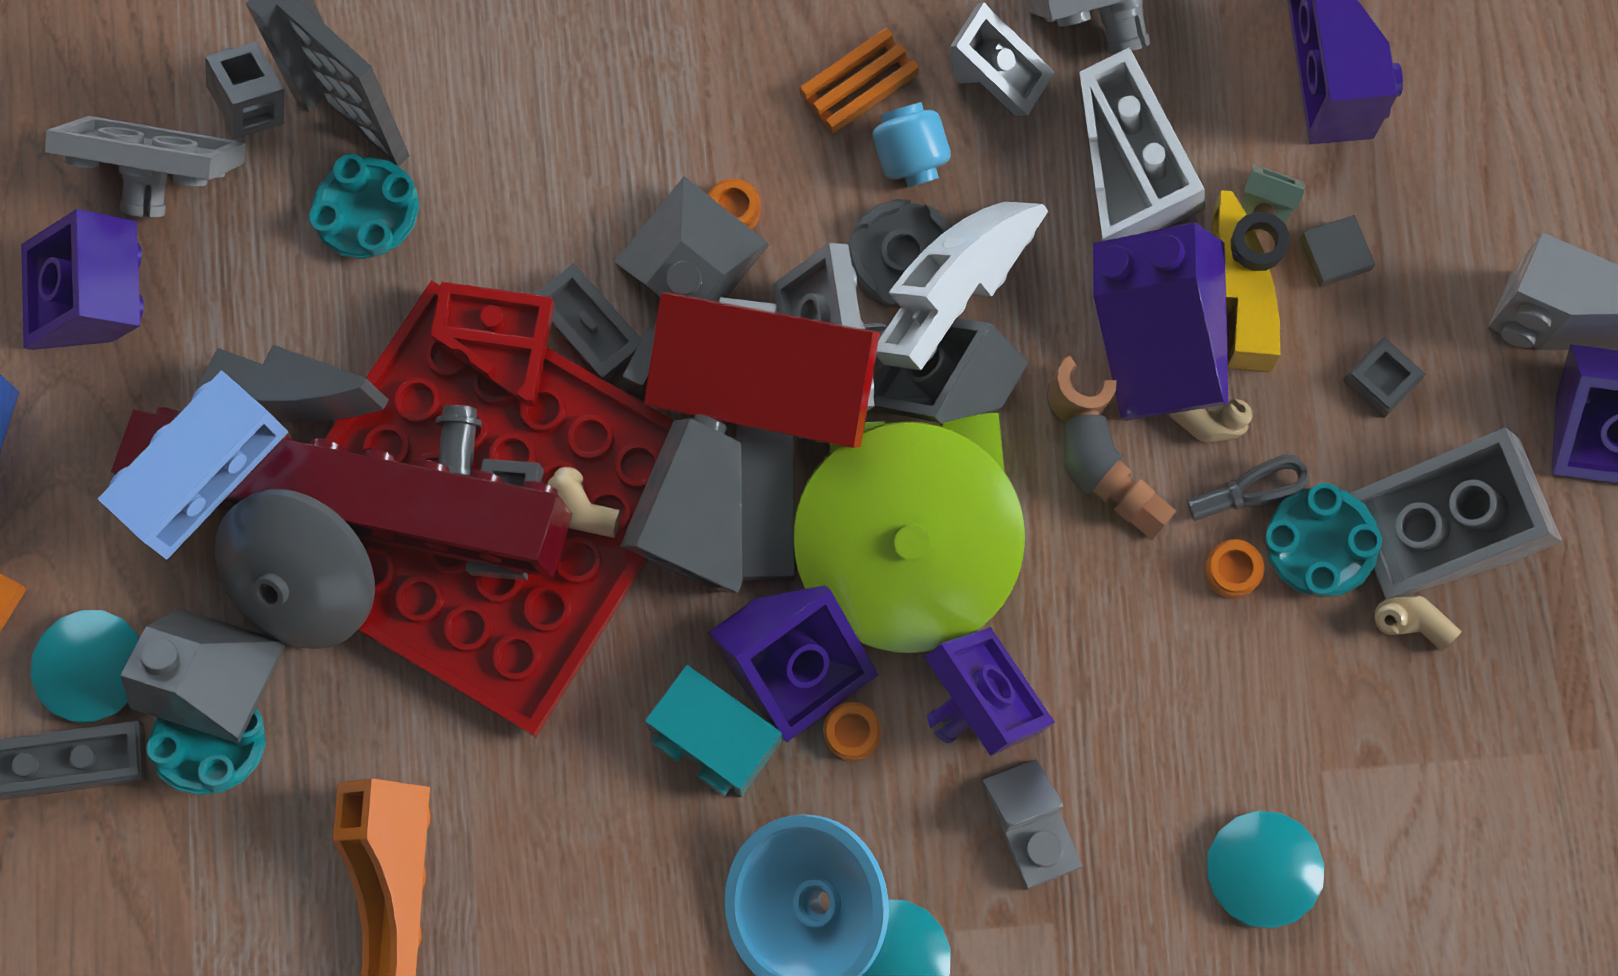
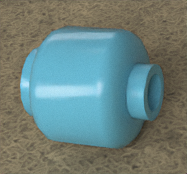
(911, 144)

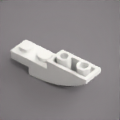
(958, 264)

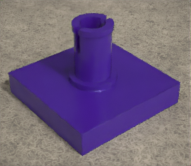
(985, 693)

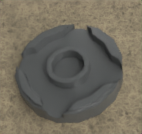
(888, 243)

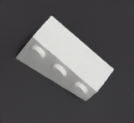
(1135, 155)

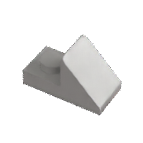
(999, 60)
(1032, 823)

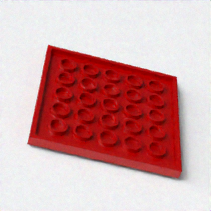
(492, 637)

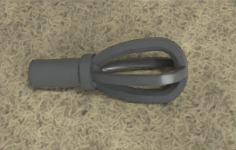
(1233, 496)

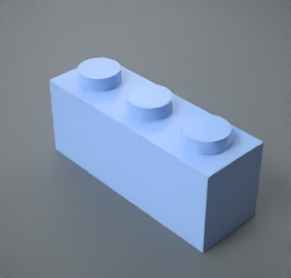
(192, 465)

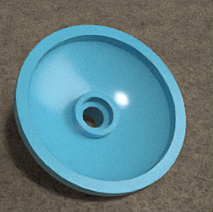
(777, 906)

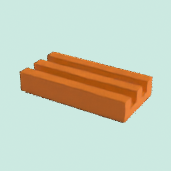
(894, 55)

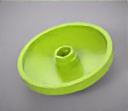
(911, 535)

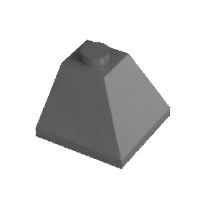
(692, 247)
(965, 377)
(200, 673)

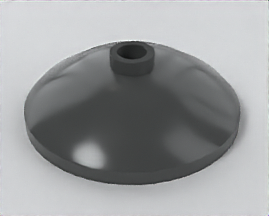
(294, 568)

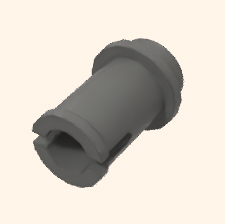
(458, 437)

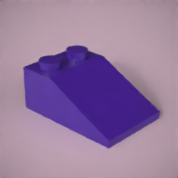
(1342, 70)
(1163, 319)

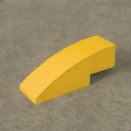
(1249, 296)

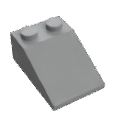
(1559, 299)
(1458, 515)

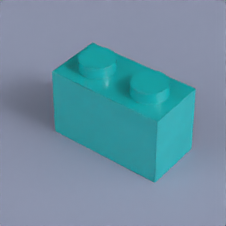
(712, 732)

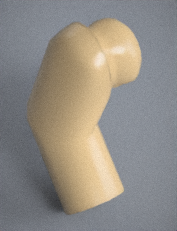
(1216, 423)
(585, 516)
(1415, 615)

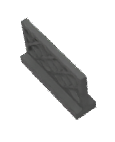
(324, 67)

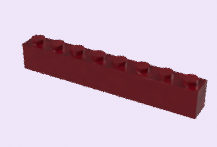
(401, 502)

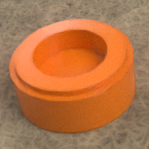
(739, 199)
(1234, 569)
(852, 731)

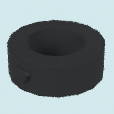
(1267, 222)

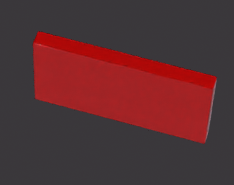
(762, 369)

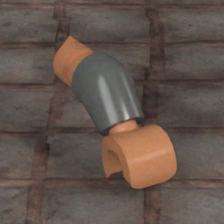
(1095, 461)

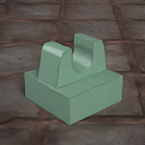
(1273, 189)

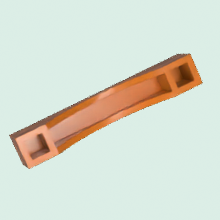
(383, 846)

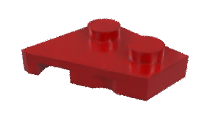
(496, 334)

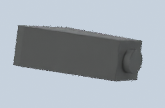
(693, 506)

